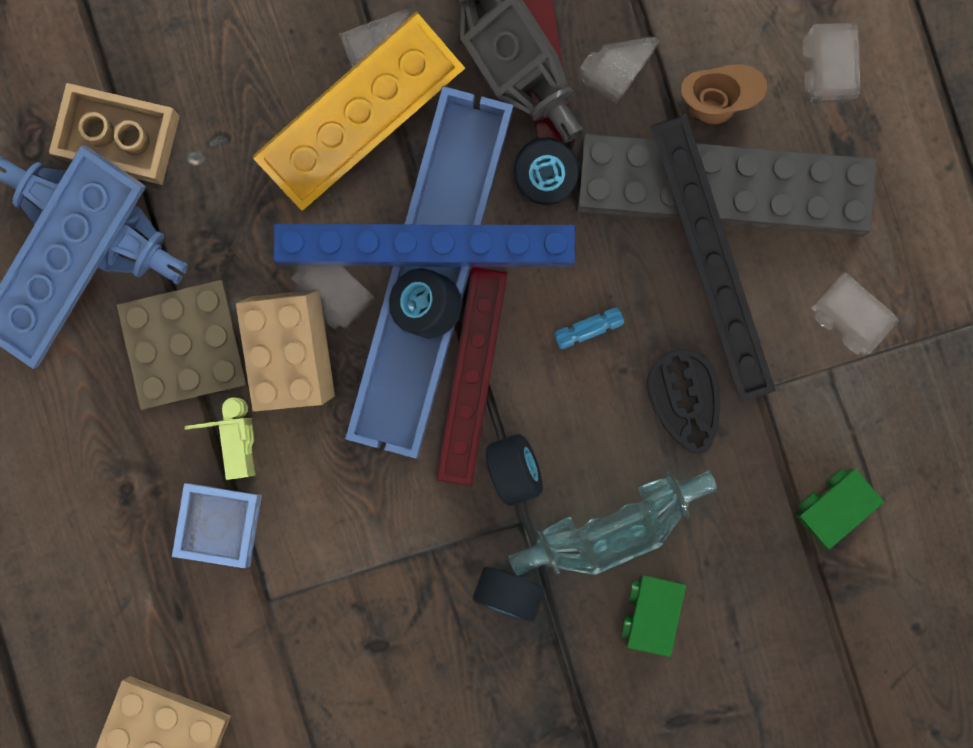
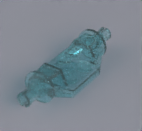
(618, 536)

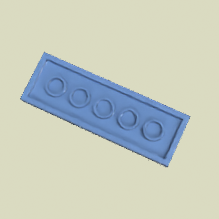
(63, 253)

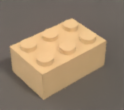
(119, 128)
(285, 350)
(160, 719)

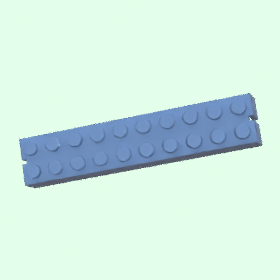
(449, 190)

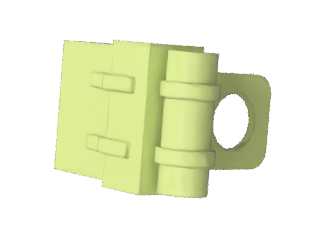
(235, 437)

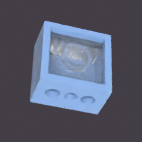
(216, 525)

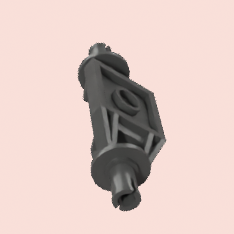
(519, 60)

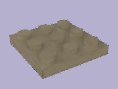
(182, 345)

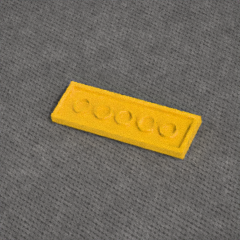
(358, 111)

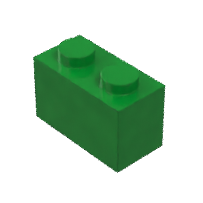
(839, 507)
(653, 615)

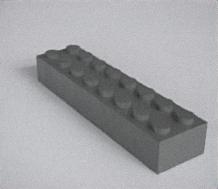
(747, 185)

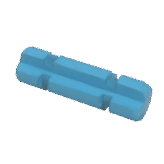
(589, 328)

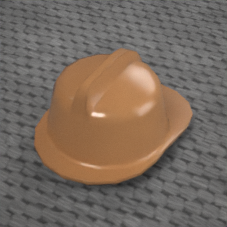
(722, 91)

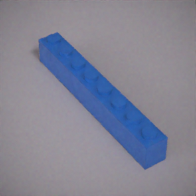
(424, 245)

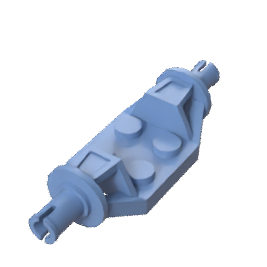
(39, 184)

